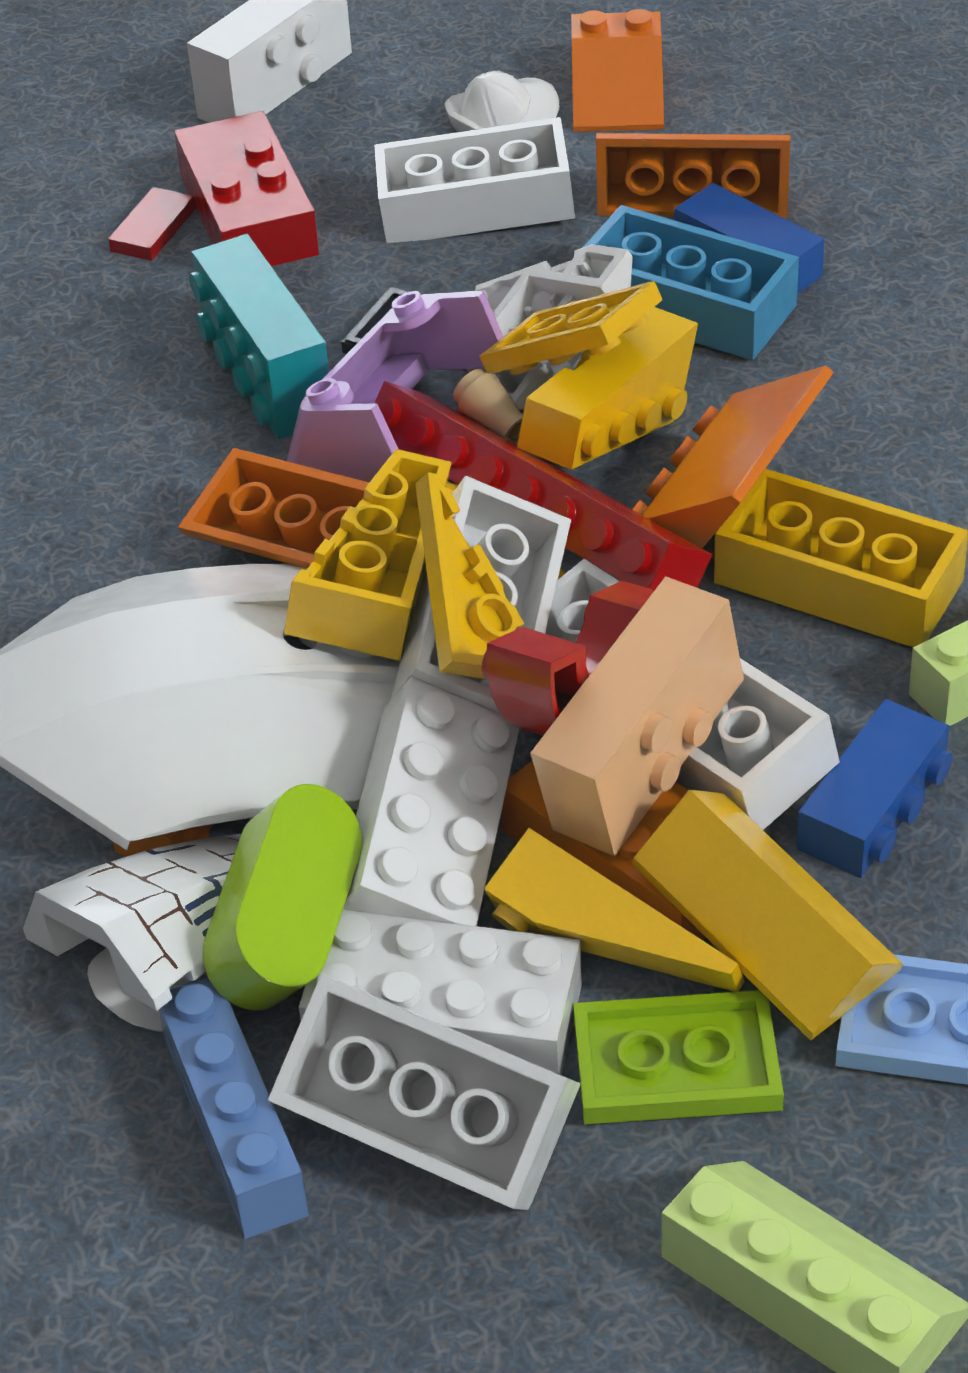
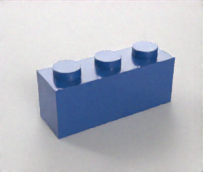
(741, 219)
(874, 789)

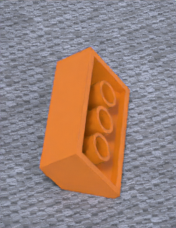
(667, 169)
(271, 507)

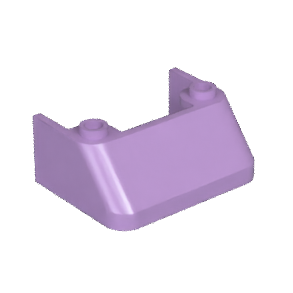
(338, 419)

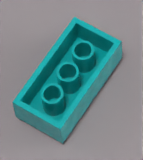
(257, 330)

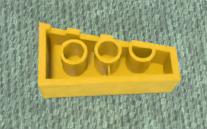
(612, 394)
(371, 569)

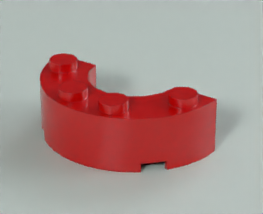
(539, 674)

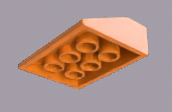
(728, 455)

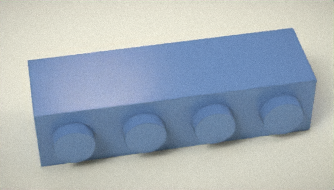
(233, 1109)

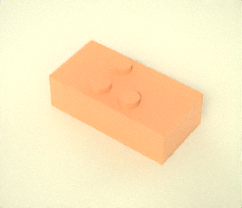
(639, 716)

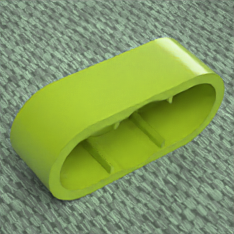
(282, 897)

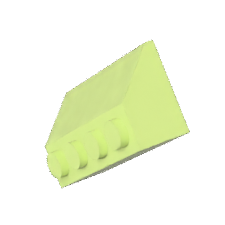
(807, 1274)

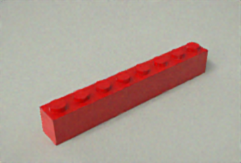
(599, 528)

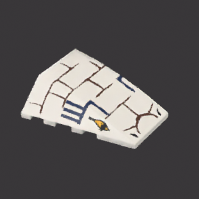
(143, 909)

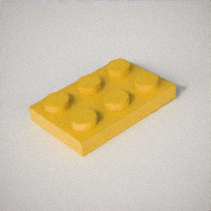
(570, 328)

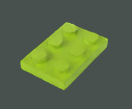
(677, 1057)

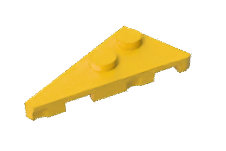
(462, 585)

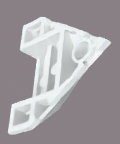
(540, 287)

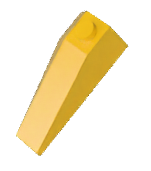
(562, 897)

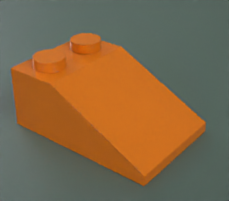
(617, 71)

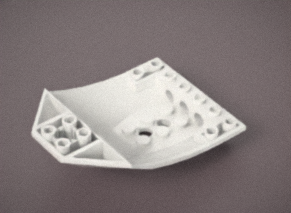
(185, 703)

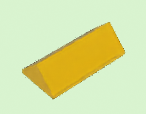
(764, 911)

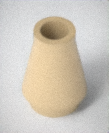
(488, 403)

